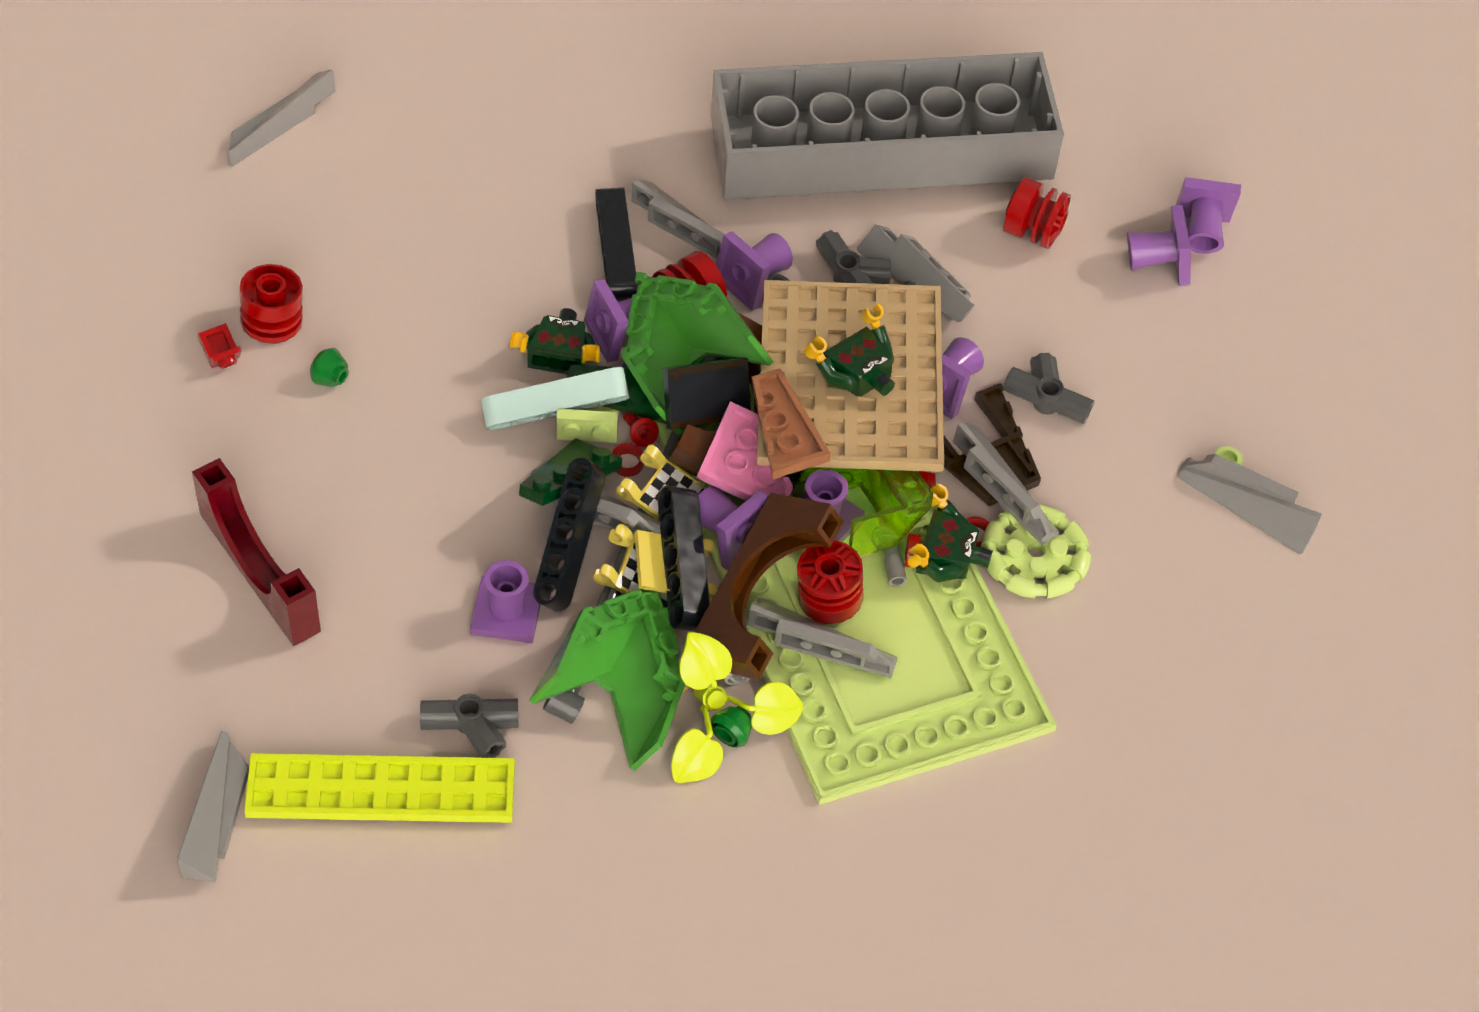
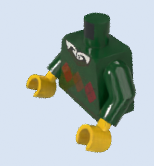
(557, 343)
(858, 361)
(948, 543)

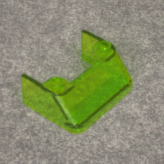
(897, 497)

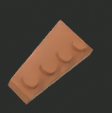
(787, 430)

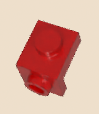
(219, 346)

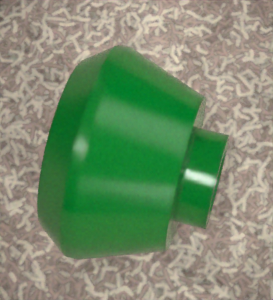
(329, 368)
(732, 726)

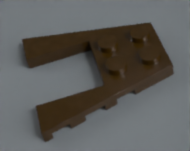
(1009, 447)

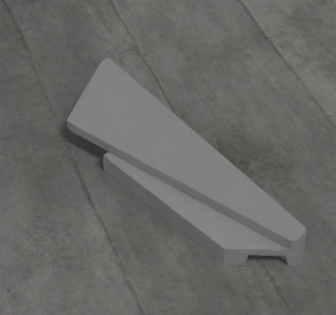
(280, 117)
(676, 218)
(914, 263)
(998, 479)
(1254, 499)
(615, 512)
(818, 640)
(214, 813)

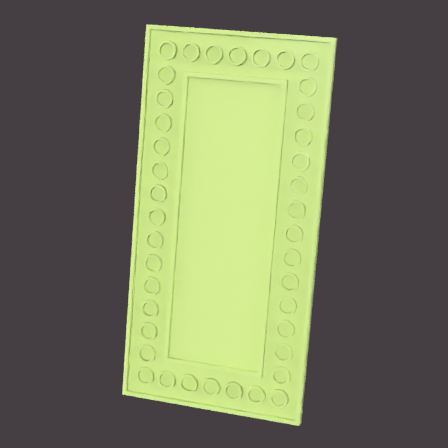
(954, 681)

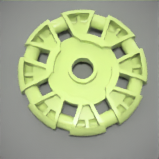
(1029, 567)

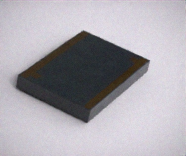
(703, 391)

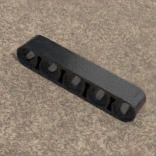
(616, 242)
(573, 549)
(683, 556)

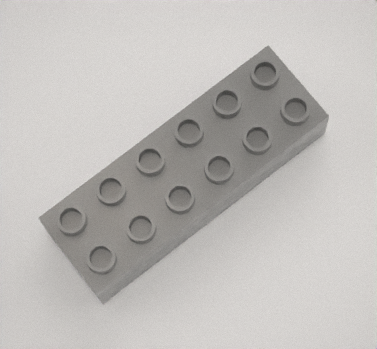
(884, 125)

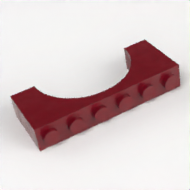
(286, 596)

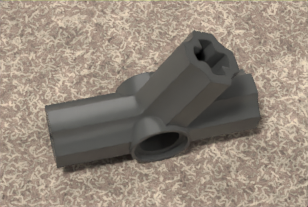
(848, 265)
(1047, 390)
(479, 728)

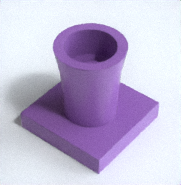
(1207, 205)
(1163, 247)
(748, 267)
(607, 319)
(958, 364)
(832, 488)
(729, 520)
(505, 604)

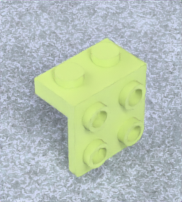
(589, 425)

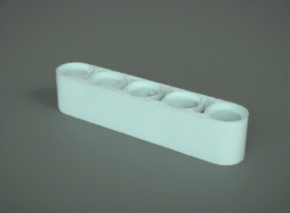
(544, 399)

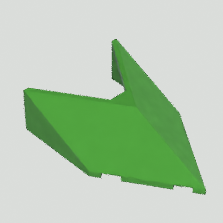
(681, 325)
(630, 656)

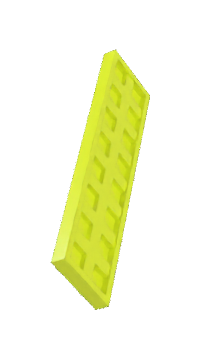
(380, 788)

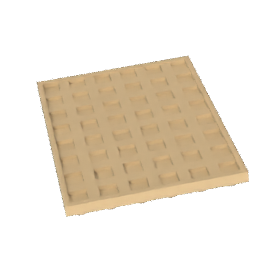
(870, 429)

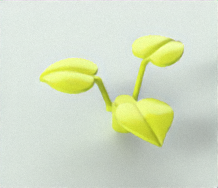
(700, 665)

